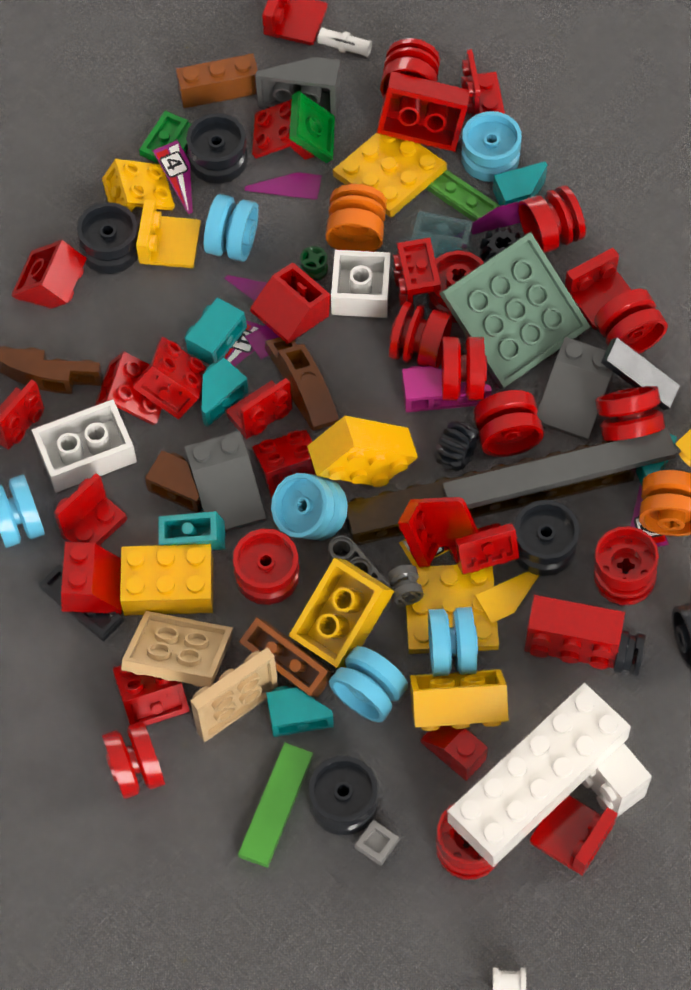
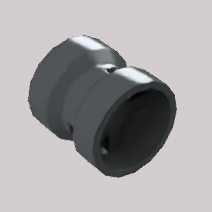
(405, 583)

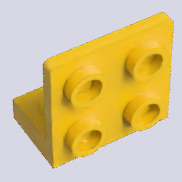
(136, 181)
(166, 239)

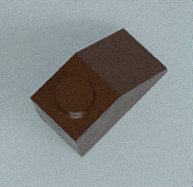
(173, 481)

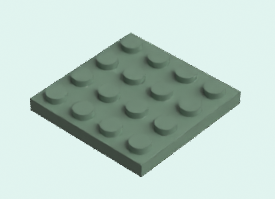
(517, 309)

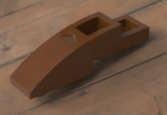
(51, 375)
(306, 382)

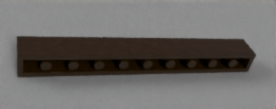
(378, 516)

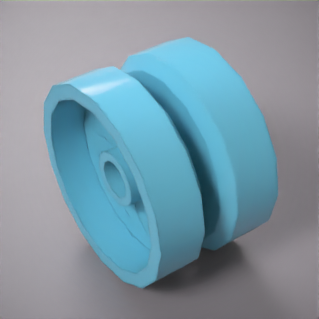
(490, 145)
(231, 227)
(309, 507)
(18, 510)
(452, 641)
(368, 684)

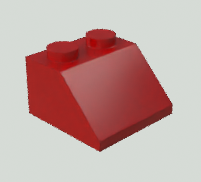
(50, 275)
(90, 579)

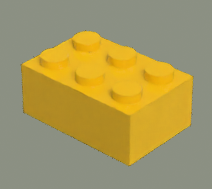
(362, 451)
(167, 579)
(341, 612)
(459, 700)

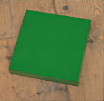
(312, 127)

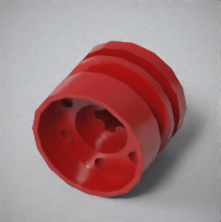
(411, 58)
(553, 218)
(415, 334)
(628, 551)
(456, 859)

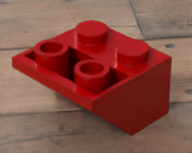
(291, 303)

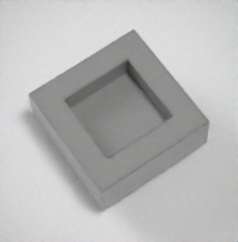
(377, 842)

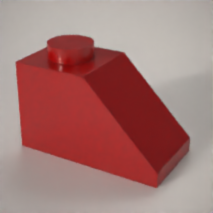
(456, 749)

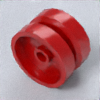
(451, 268)
(632, 319)
(463, 368)
(630, 413)
(508, 423)
(266, 566)
(133, 759)

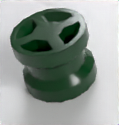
(317, 257)

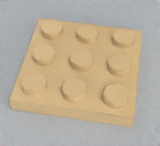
(177, 649)
(234, 694)

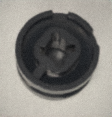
(625, 657)

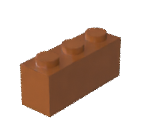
(217, 80)
(290, 658)

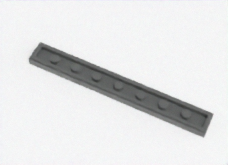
(562, 469)

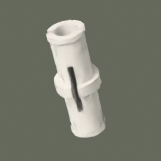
(328, 38)

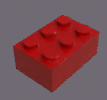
(423, 111)
(574, 632)

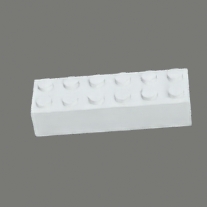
(538, 774)

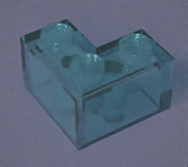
(445, 232)

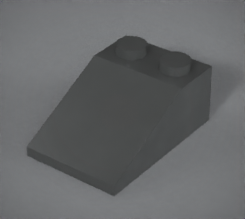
(313, 77)
(572, 389)
(226, 480)

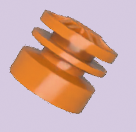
(356, 218)

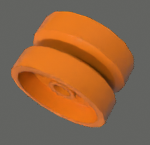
(666, 503)

